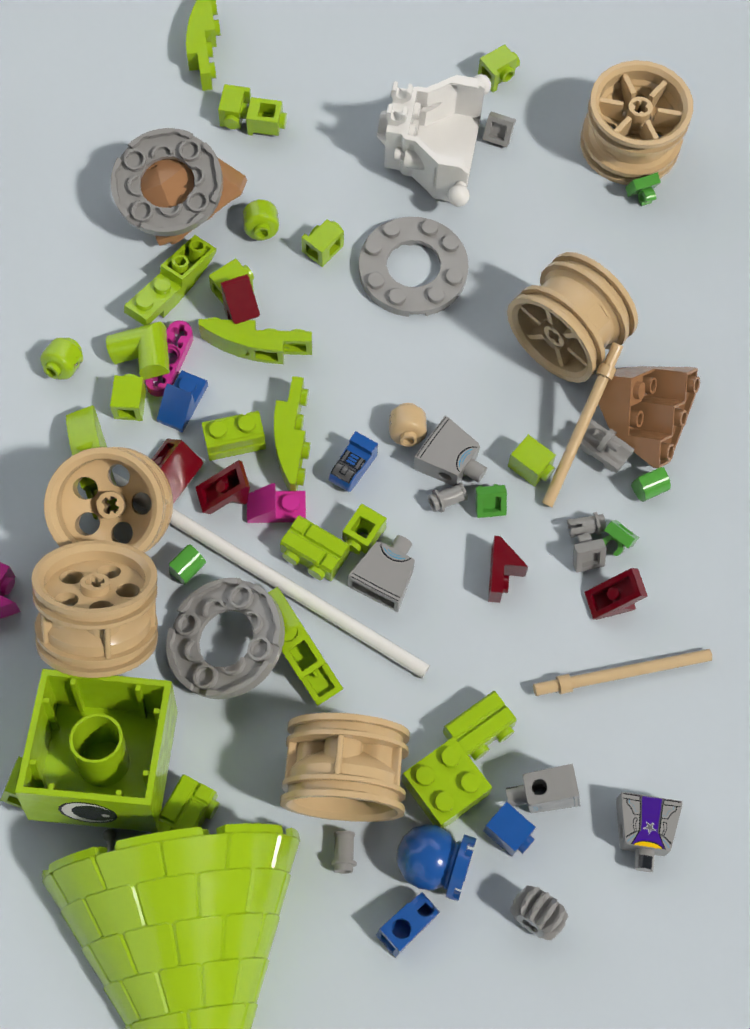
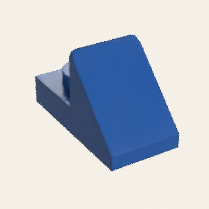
(181, 400)

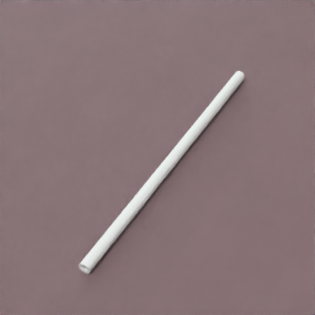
(288, 587)

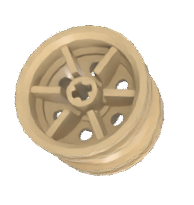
(639, 104)
(572, 316)

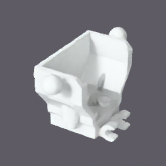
(435, 133)

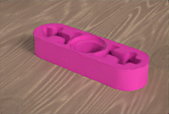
(181, 351)

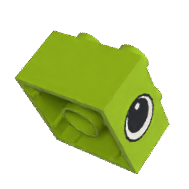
(98, 751)

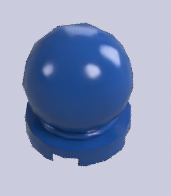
(433, 859)

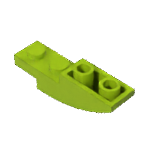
(201, 38)
(172, 283)
(254, 344)
(83, 434)
(289, 436)
(304, 655)

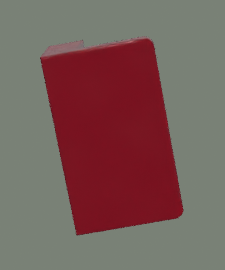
(178, 464)

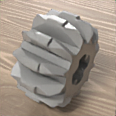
(539, 912)

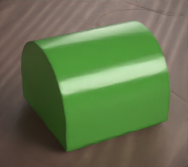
(651, 484)
(186, 564)

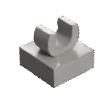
(499, 129)
(588, 553)

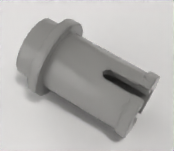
(447, 497)
(585, 525)
(343, 852)

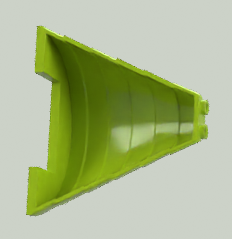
(179, 920)

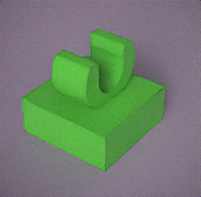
(644, 188)
(491, 501)
(621, 535)

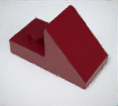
(239, 299)
(224, 487)
(502, 565)
(616, 594)

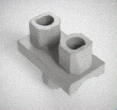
(605, 446)

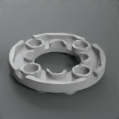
(151, 148)
(413, 300)
(193, 616)

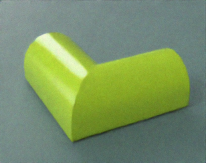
(145, 343)

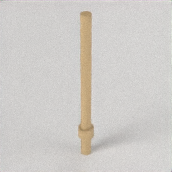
(605, 373)
(566, 684)

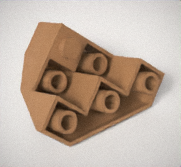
(171, 181)
(650, 408)

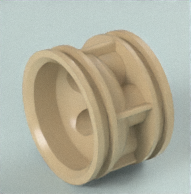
(65, 505)
(95, 608)
(345, 767)

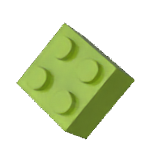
(446, 783)

